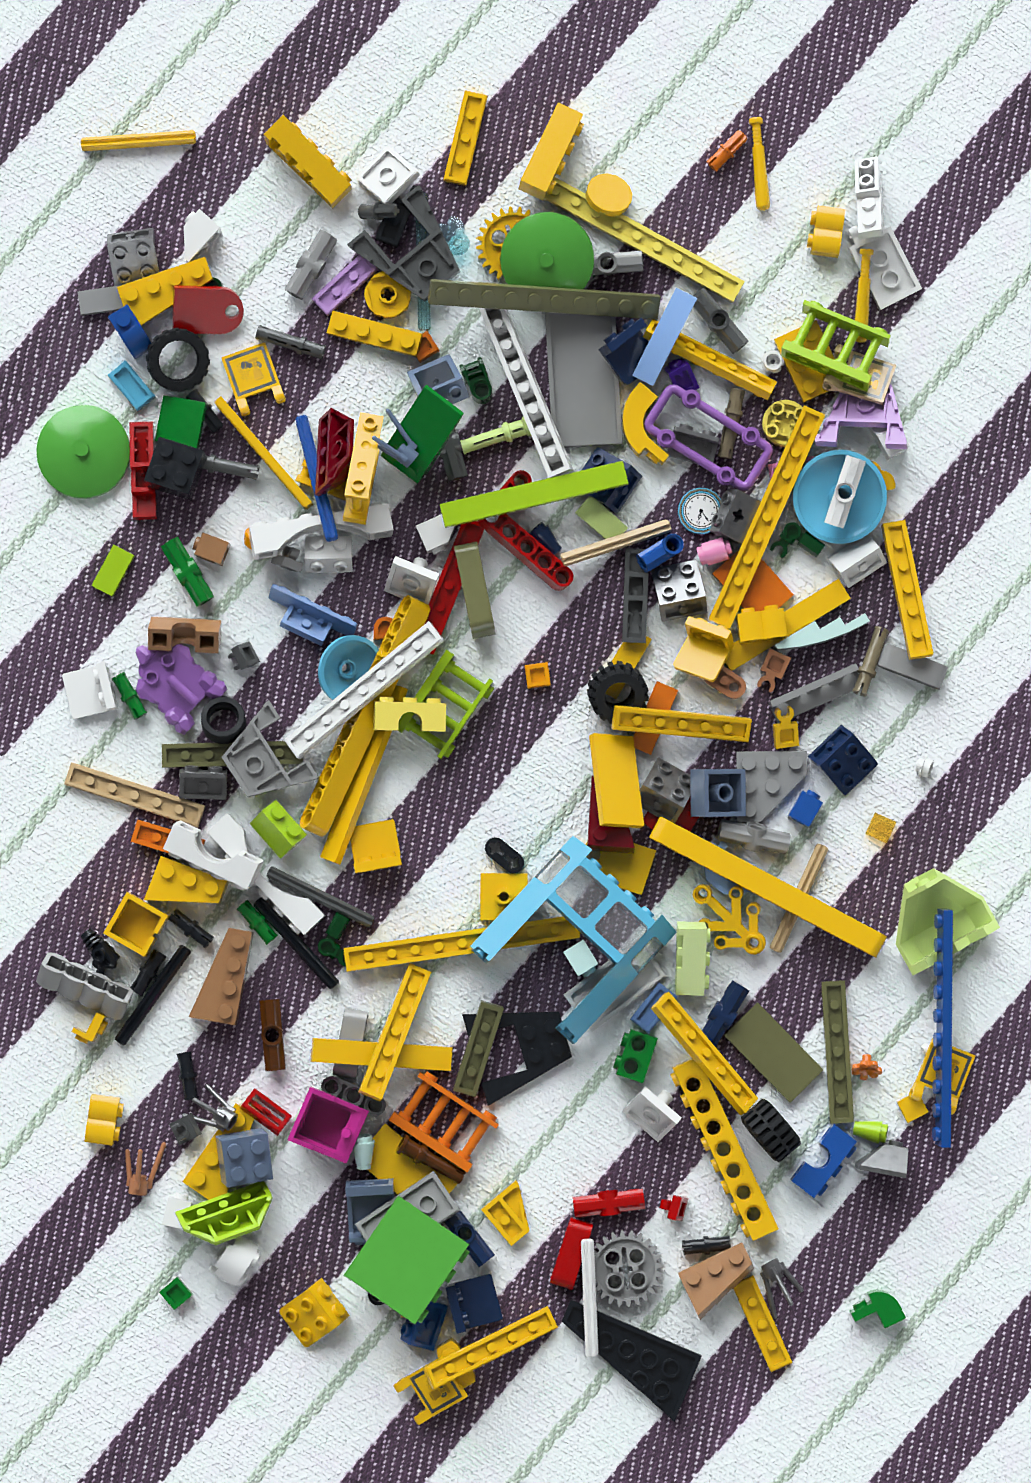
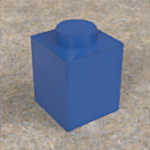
(805, 808)

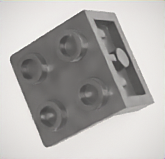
(132, 255)
(679, 590)
(665, 790)

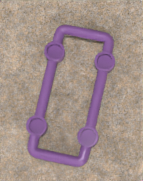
(691, 399)

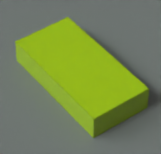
(113, 570)

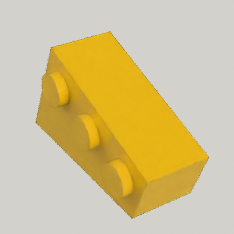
(184, 884)

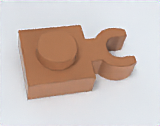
(774, 666)

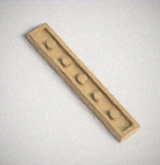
(134, 794)

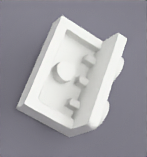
(328, 556)

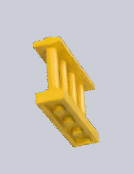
(362, 469)

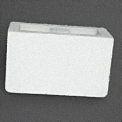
(858, 560)

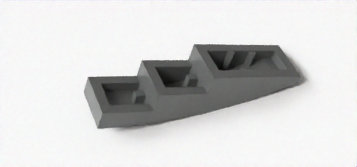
(634, 599)

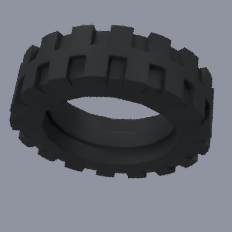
(194, 377)

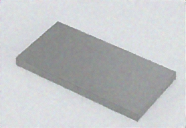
(581, 381)

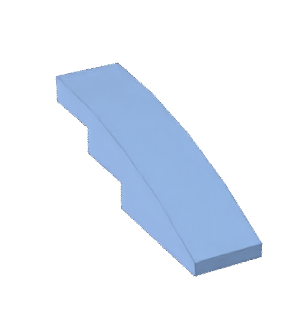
(664, 336)

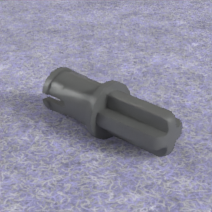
(378, 211)

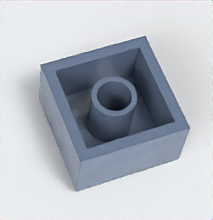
(718, 792)
(244, 1157)

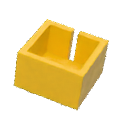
(136, 924)

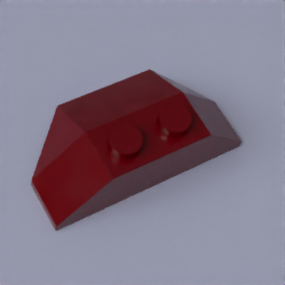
(333, 450)

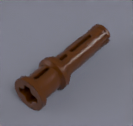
(421, 1154)

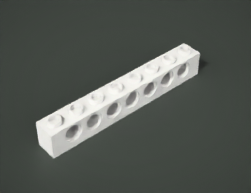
(527, 391)

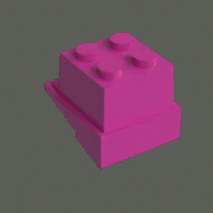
(328, 1125)

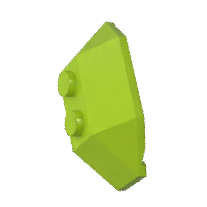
(227, 1214)

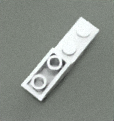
(869, 198)

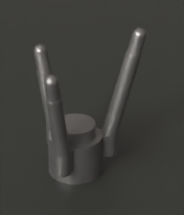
(224, 1117)
(773, 1271)

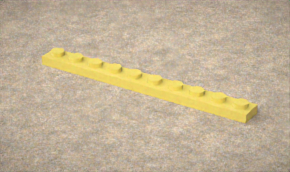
(648, 242)

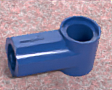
(659, 552)

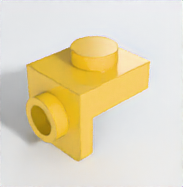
(96, 1027)

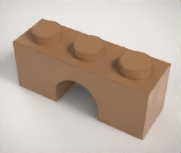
(168, 632)

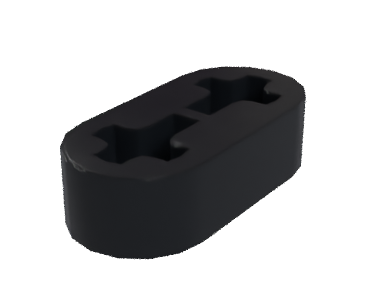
(507, 851)

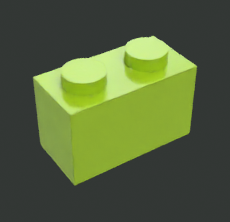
(278, 829)

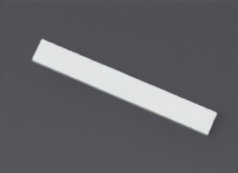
(364, 690)

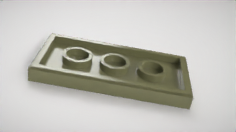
(773, 1052)

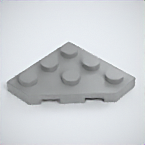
(769, 779)

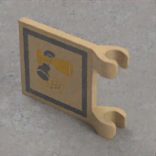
(881, 378)

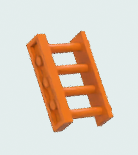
(443, 1144)

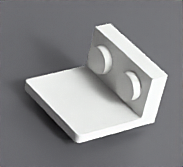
(90, 691)

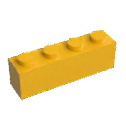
(550, 152)

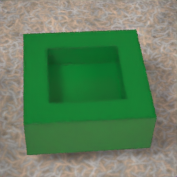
(176, 1293)

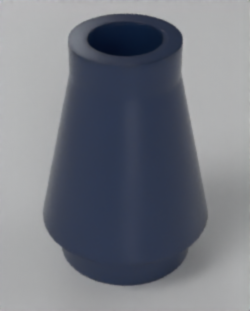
(546, 538)

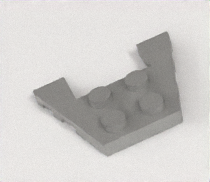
(255, 763)

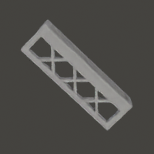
(817, 692)

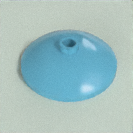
(351, 650)

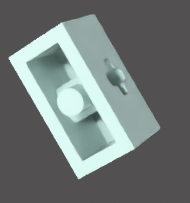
(581, 959)

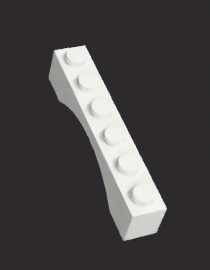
(272, 538)
(300, 911)

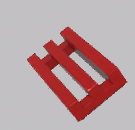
(260, 1118)

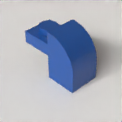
(130, 331)

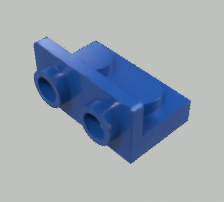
(425, 1333)

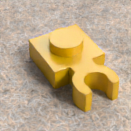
(786, 731)

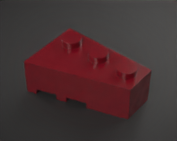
(606, 837)

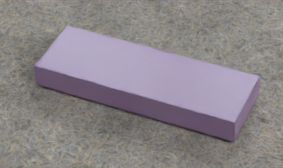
(344, 285)

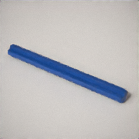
(311, 461)

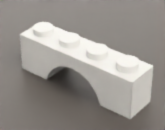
(186, 843)

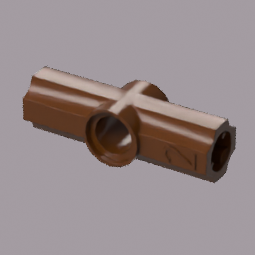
(273, 1051)

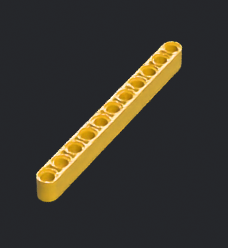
(358, 729)
(768, 887)

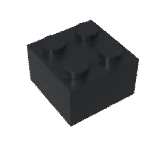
(175, 468)

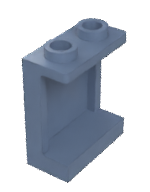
(363, 1199)

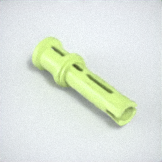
(469, 446)

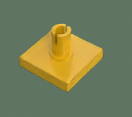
(498, 891)

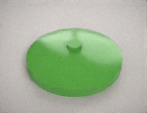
(547, 252)
(83, 451)

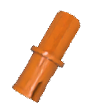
(727, 150)

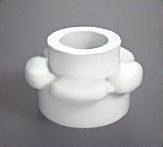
(772, 355)
(924, 767)

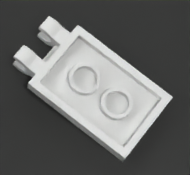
(889, 268)

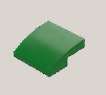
(181, 420)

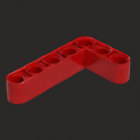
(520, 536)

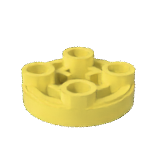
(780, 421)

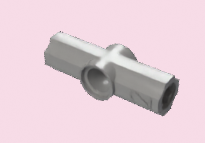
(623, 263)
(311, 264)
(753, 836)

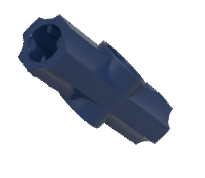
(724, 1012)
(478, 1248)

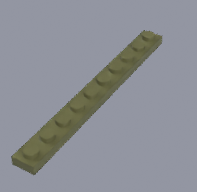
(543, 299)

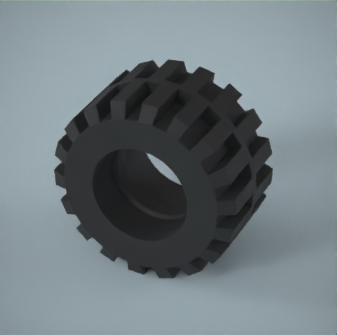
(616, 674)
(771, 1130)

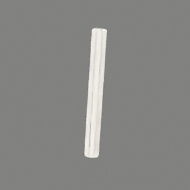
(589, 1297)

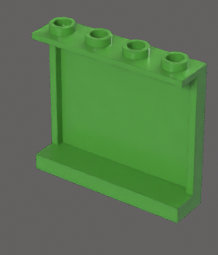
(407, 1260)

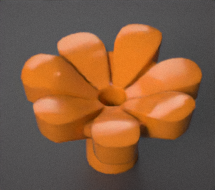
(866, 1067)

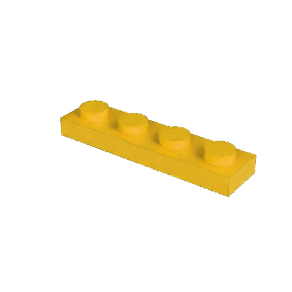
(374, 333)

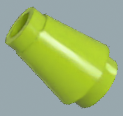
(871, 1130)

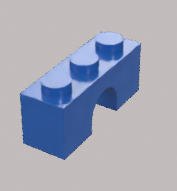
(814, 1179)

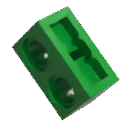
(641, 1057)

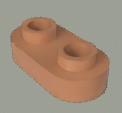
(723, 682)

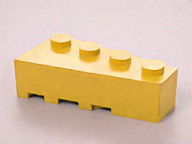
(307, 162)

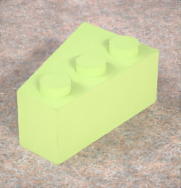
(691, 958)

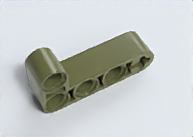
(475, 590)

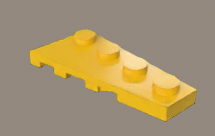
(154, 293)
(205, 1173)

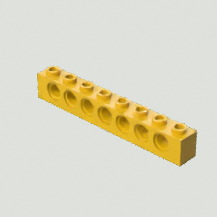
(765, 1222)

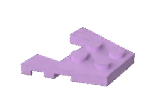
(857, 412)

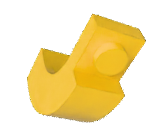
(635, 408)

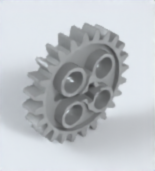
(646, 1266)

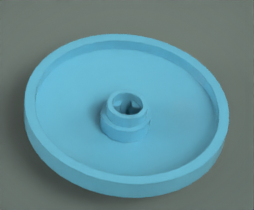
(815, 491)

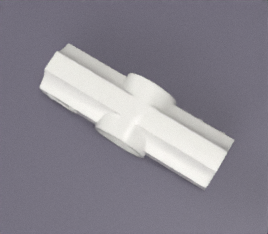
(850, 476)

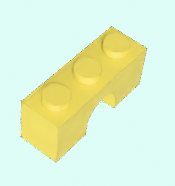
(431, 714)

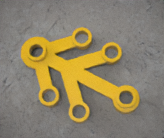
(732, 921)

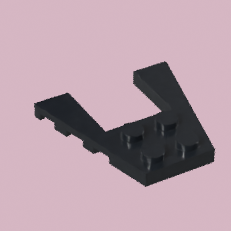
(540, 1045)

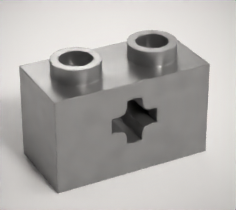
(742, 507)

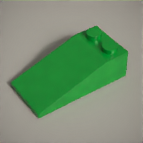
(428, 426)

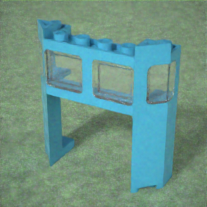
(597, 911)

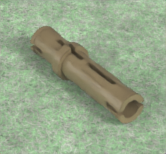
(734, 412)
(867, 670)

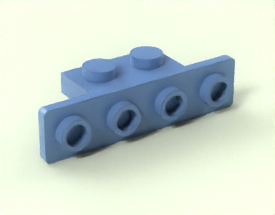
(309, 618)

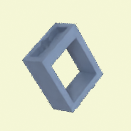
(447, 380)

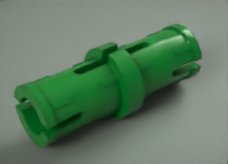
(129, 695)
(257, 922)

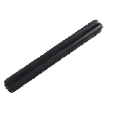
(296, 943)
(152, 995)

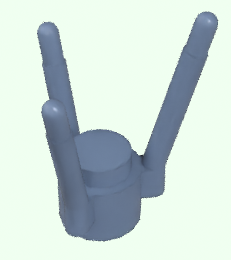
(404, 453)

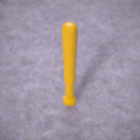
(760, 173)
(863, 292)

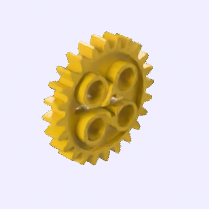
(491, 250)

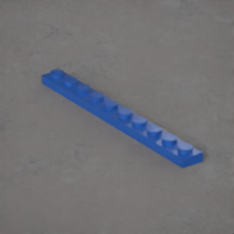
(943, 1018)

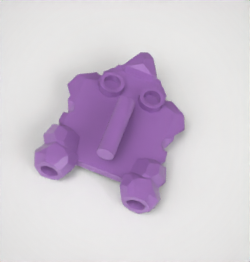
(175, 683)

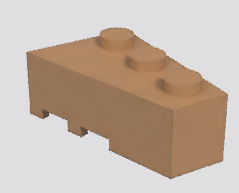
(715, 1277)

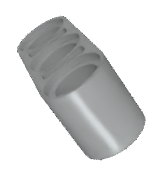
(919, 670)
(353, 1029)

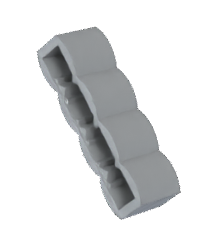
(82, 985)

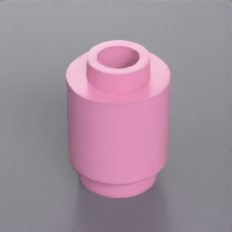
(714, 551)

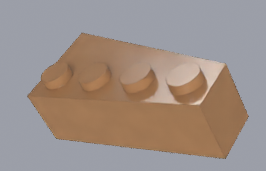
(224, 985)

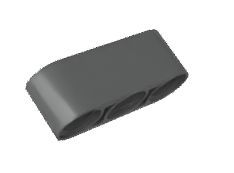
(345, 1087)

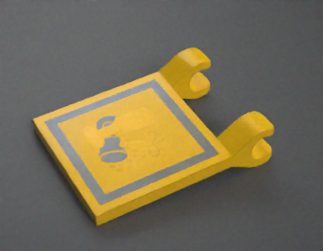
(250, 374)
(961, 1066)
(433, 1400)

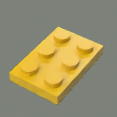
(806, 380)

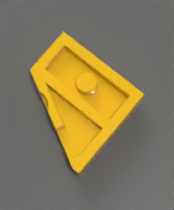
(508, 1213)

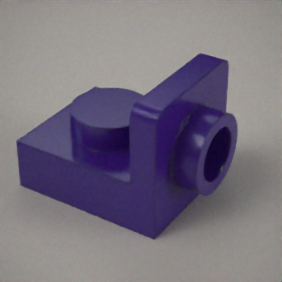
(681, 374)

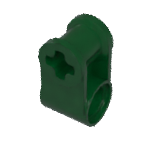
(475, 377)

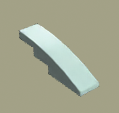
(814, 635)

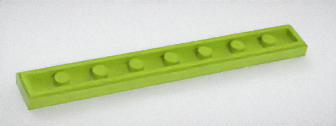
(533, 494)

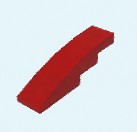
(141, 451)

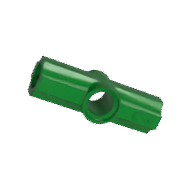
(187, 571)

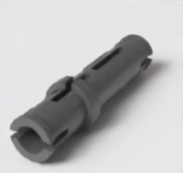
(291, 342)
(230, 467)

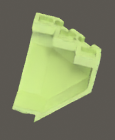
(916, 921)

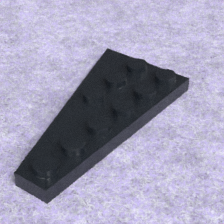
(646, 1360)

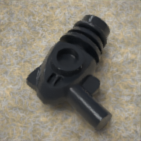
(102, 953)

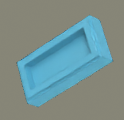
(131, 386)

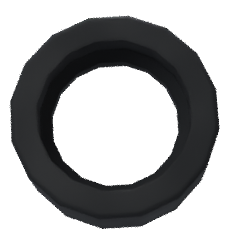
(218, 704)

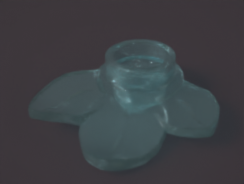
(455, 231)

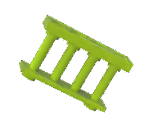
(838, 367)
(434, 684)

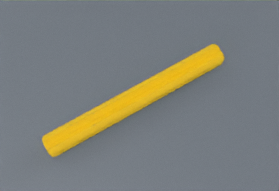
(138, 140)

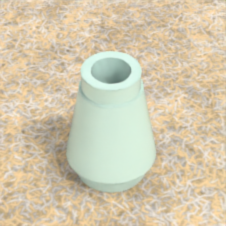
(363, 1151)

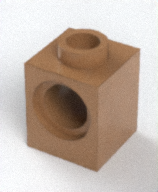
(211, 548)

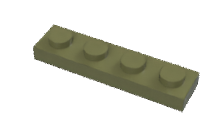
(478, 1048)

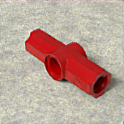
(608, 1202)

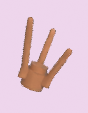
(137, 1183)

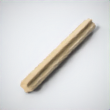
(615, 542)
(804, 885)

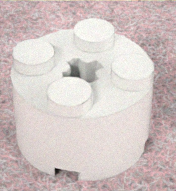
(234, 1260)

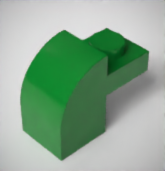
(883, 1304)

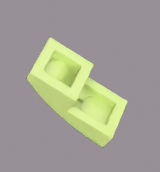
(600, 518)

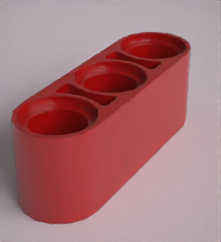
(569, 1255)

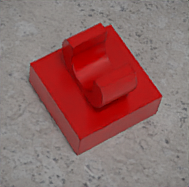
(675, 1207)

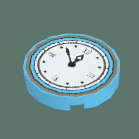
(697, 510)

